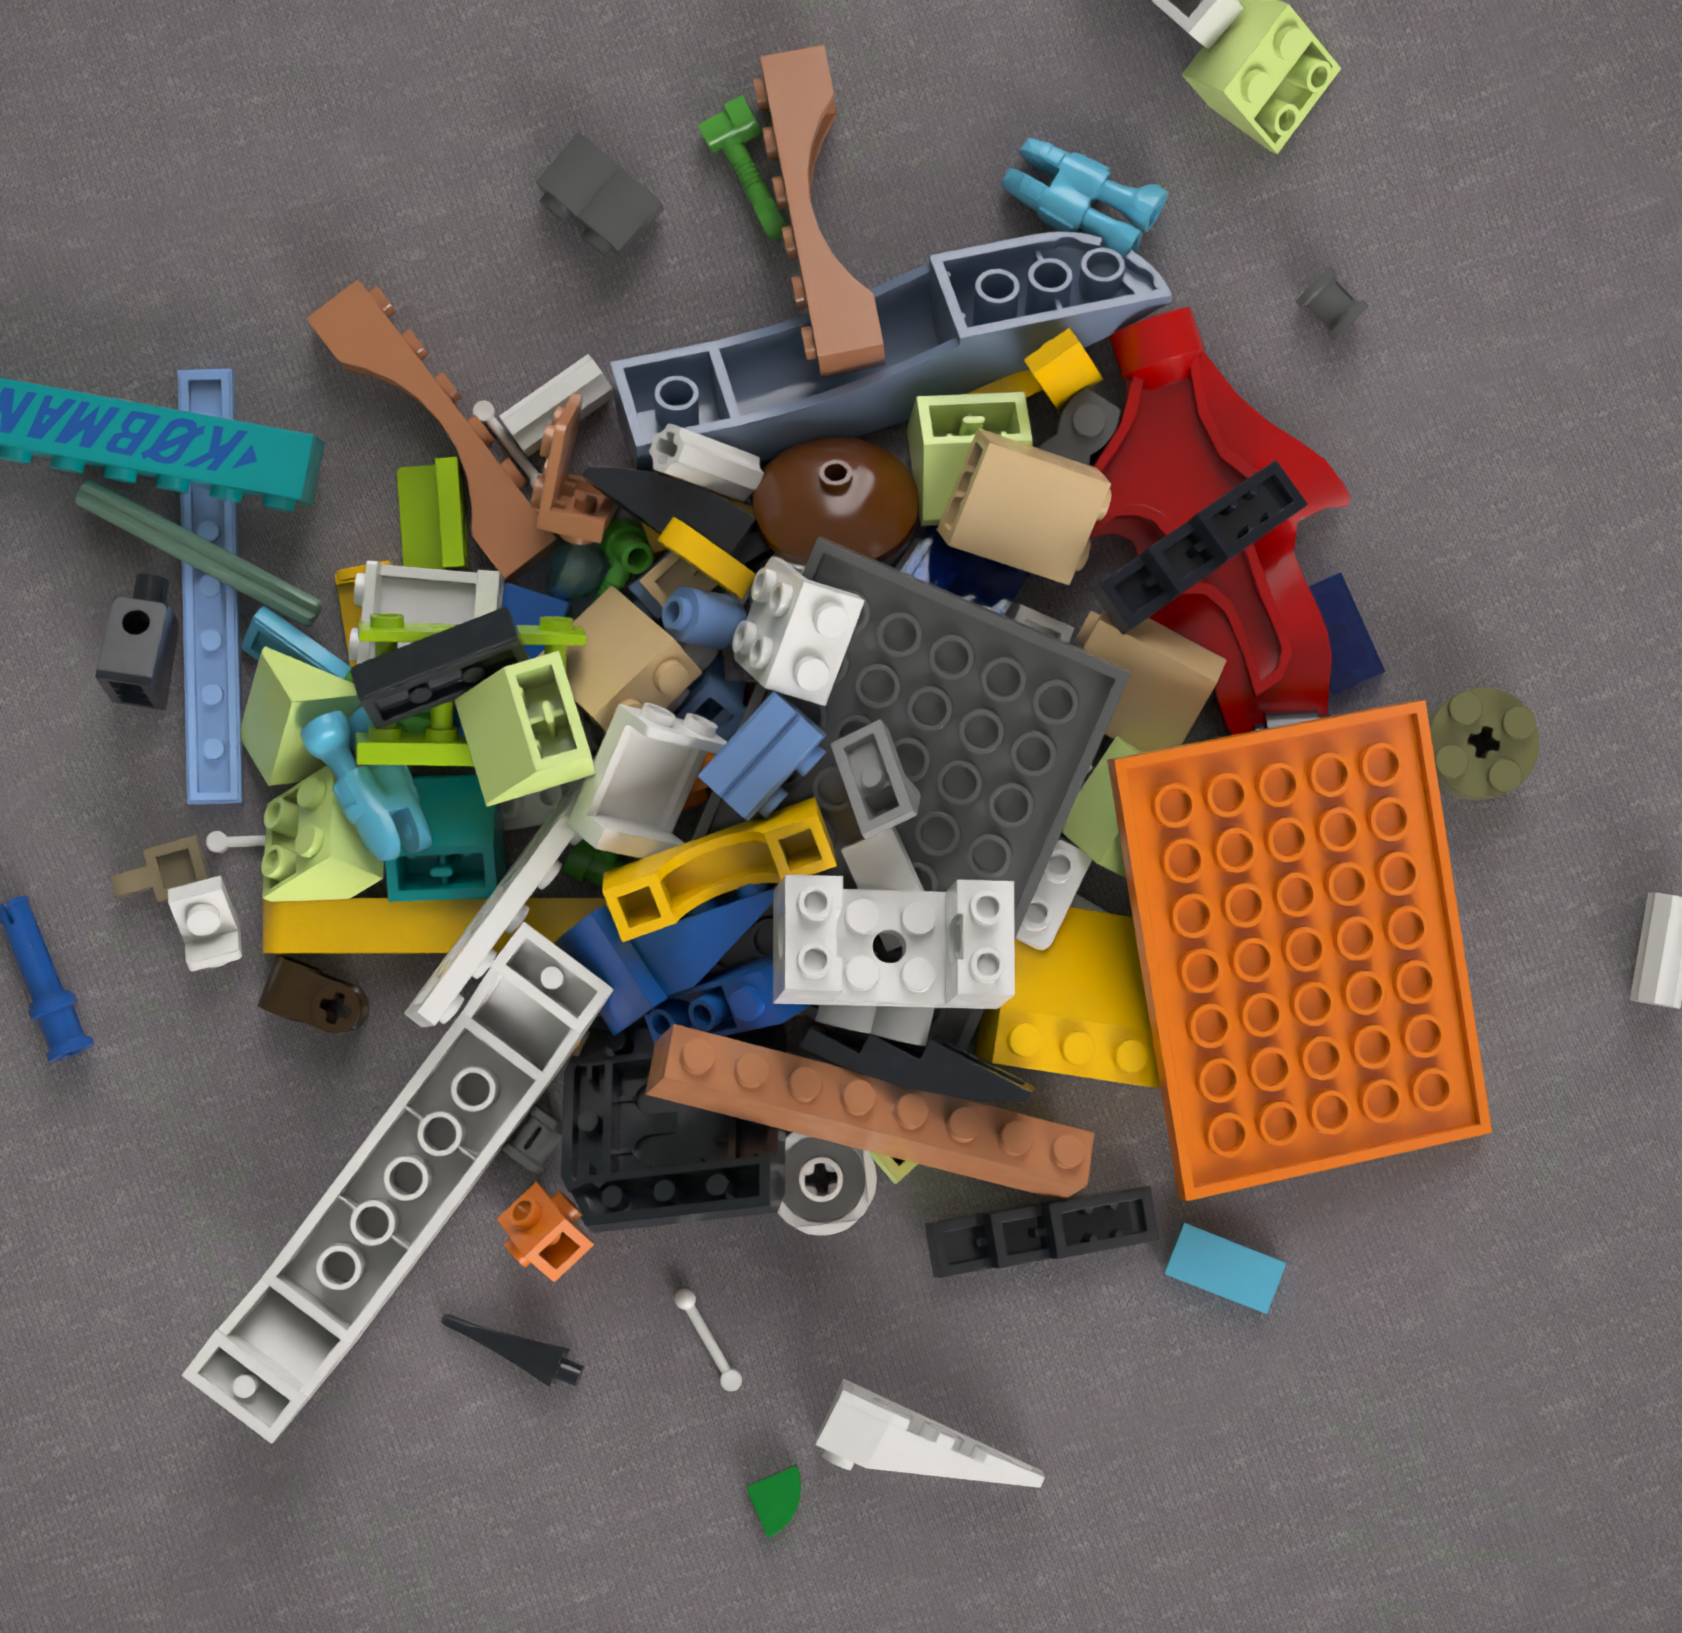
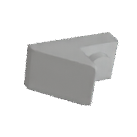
(875, 779)

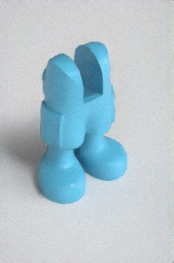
(1075, 187)
(374, 797)

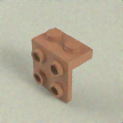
(563, 499)

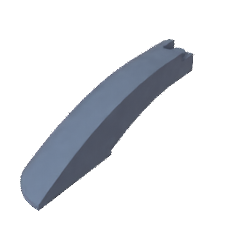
(942, 331)

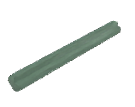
(198, 552)

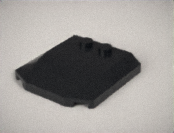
(655, 1159)

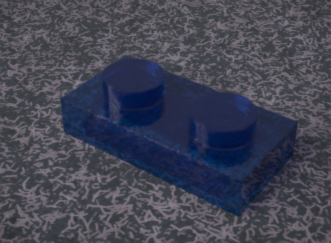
(1350, 644)

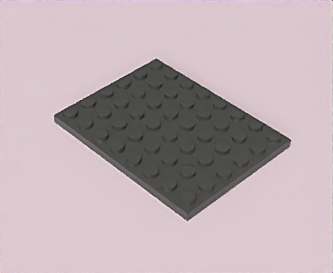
(985, 727)

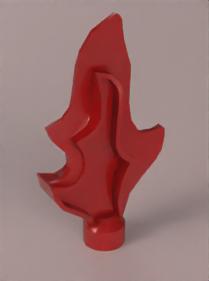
(1175, 453)

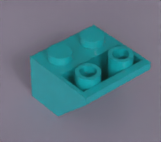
(466, 845)

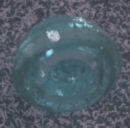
(576, 571)

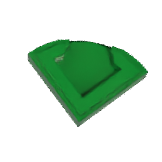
(776, 1498)

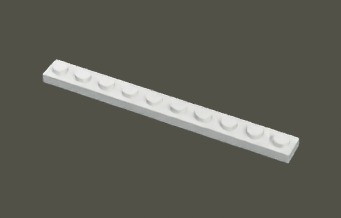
(506, 906)

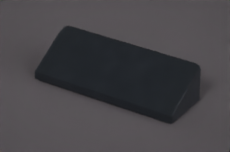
(437, 667)

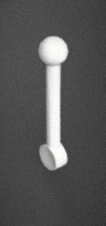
(486, 413)
(219, 842)
(730, 1378)

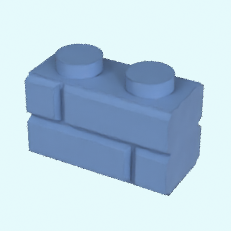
(763, 756)

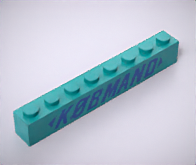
(159, 444)

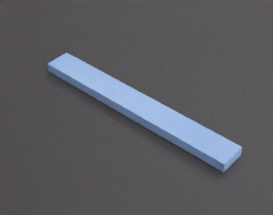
(211, 622)

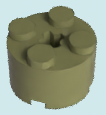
(1506, 728)

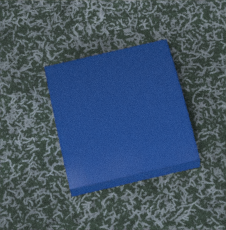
(600, 949)

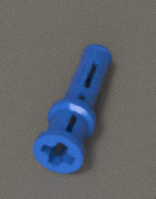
(51, 1003)

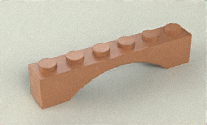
(841, 310)
(366, 342)

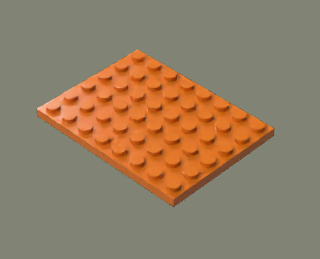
(1300, 947)

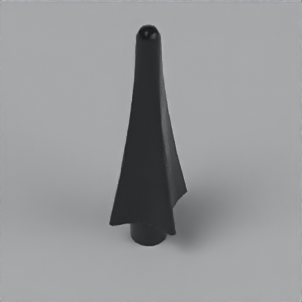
(537, 1358)

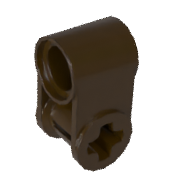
(305, 994)

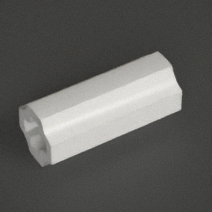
(531, 415)
(706, 462)
(1659, 955)

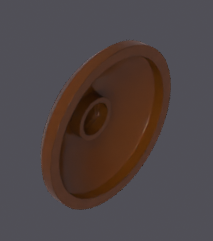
(837, 492)

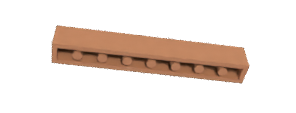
(869, 1113)

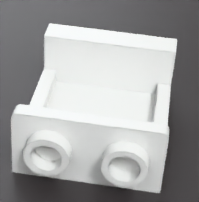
(422, 597)
(642, 780)

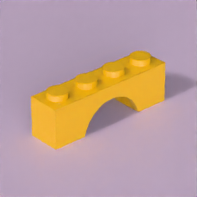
(674, 881)

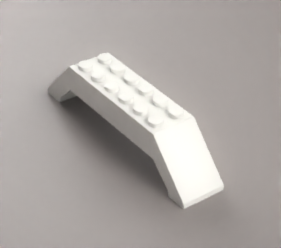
(401, 1185)

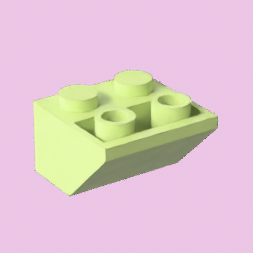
(1263, 72)
(943, 432)
(524, 730)
(314, 846)

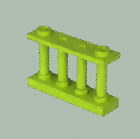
(440, 741)

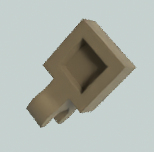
(167, 867)

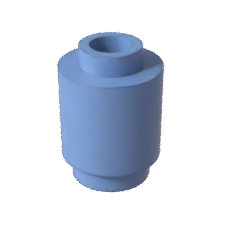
(702, 617)

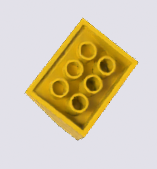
(1076, 1005)

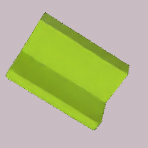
(433, 516)

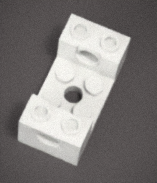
(952, 944)

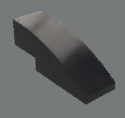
(659, 498)

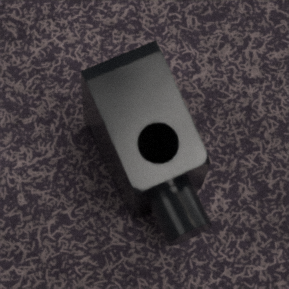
(138, 665)

